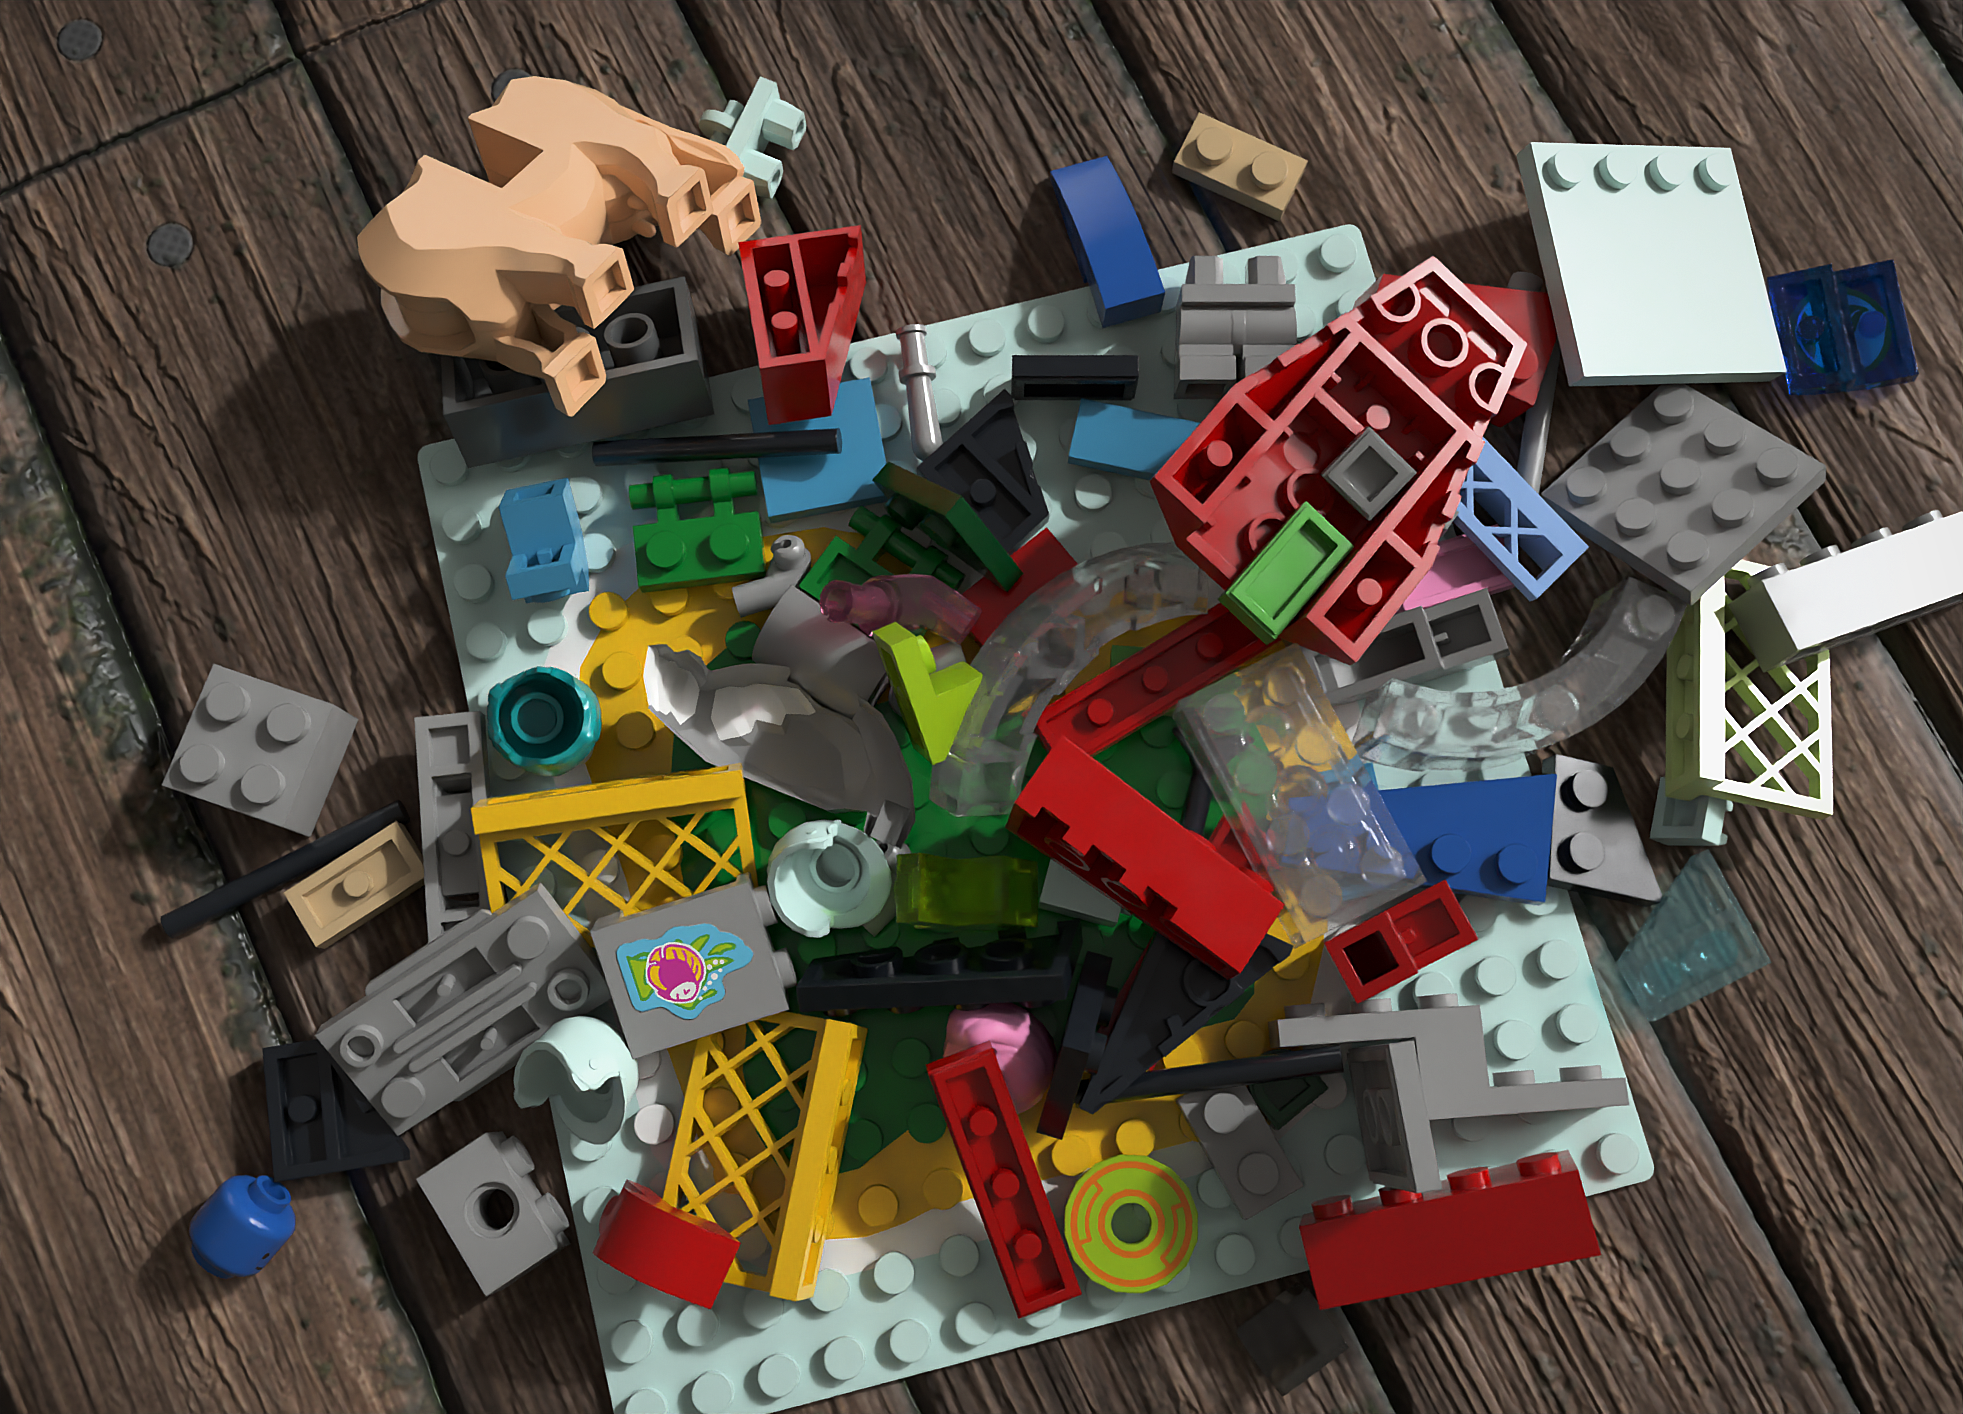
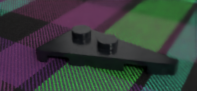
(1165, 1007)

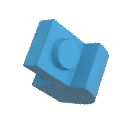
(544, 542)

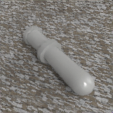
(917, 377)

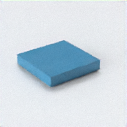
(827, 482)

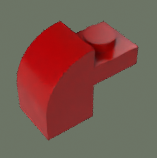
(1400, 941)
(664, 1245)

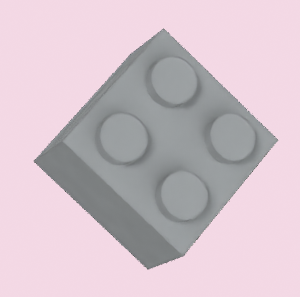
(261, 750)

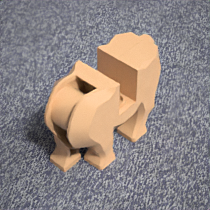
(569, 175)

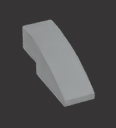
(1417, 648)

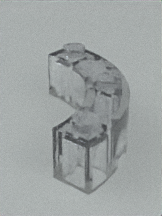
(1040, 654)
(1482, 730)

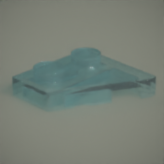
(1690, 942)

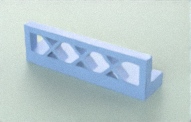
(1523, 521)

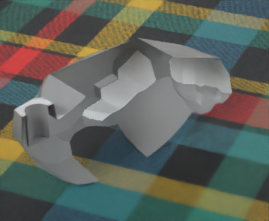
(785, 738)

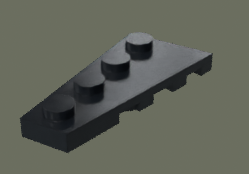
(946, 973)

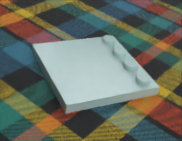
(1649, 264)

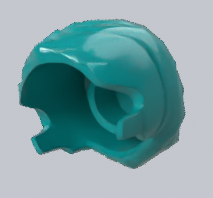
(543, 720)

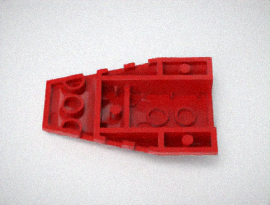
(1413, 365)

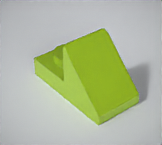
(928, 703)

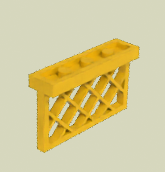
(614, 804)
(815, 1153)

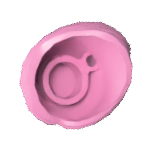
(1019, 1042)

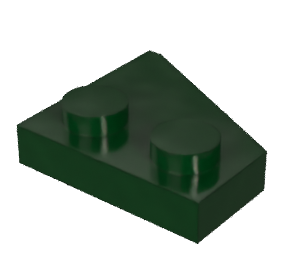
(947, 522)

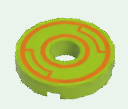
(1171, 1231)

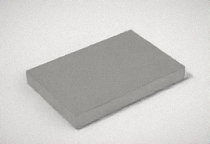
(1394, 1117)

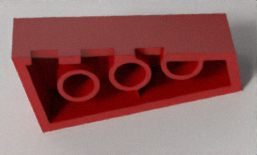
(1143, 859)
(1465, 1232)

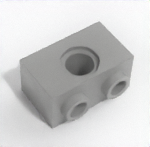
(460, 1196)

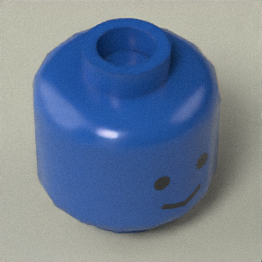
(242, 1226)

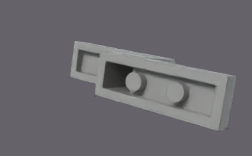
(1449, 1057)

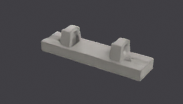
(450, 781)

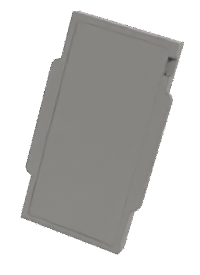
(465, 1007)

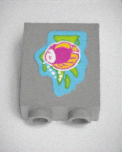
(694, 966)

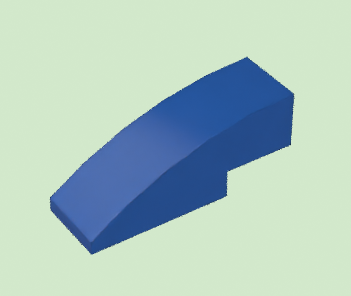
(1108, 241)

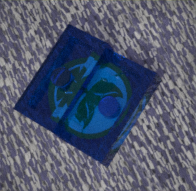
(1842, 329)

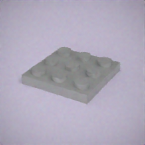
(1683, 489)

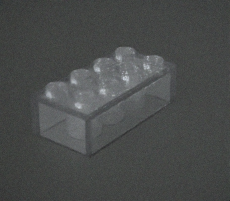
(1297, 794)

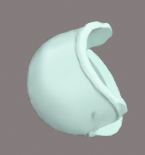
(827, 877)
(585, 1073)

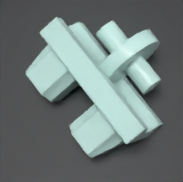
(751, 128)

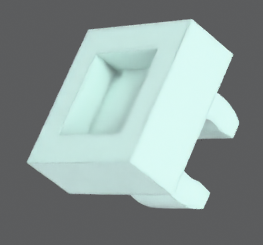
(1689, 822)

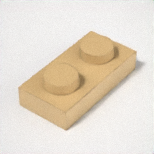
(1239, 166)
(358, 885)

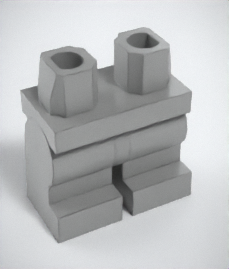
(1229, 323)

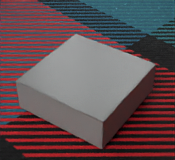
(1368, 473)

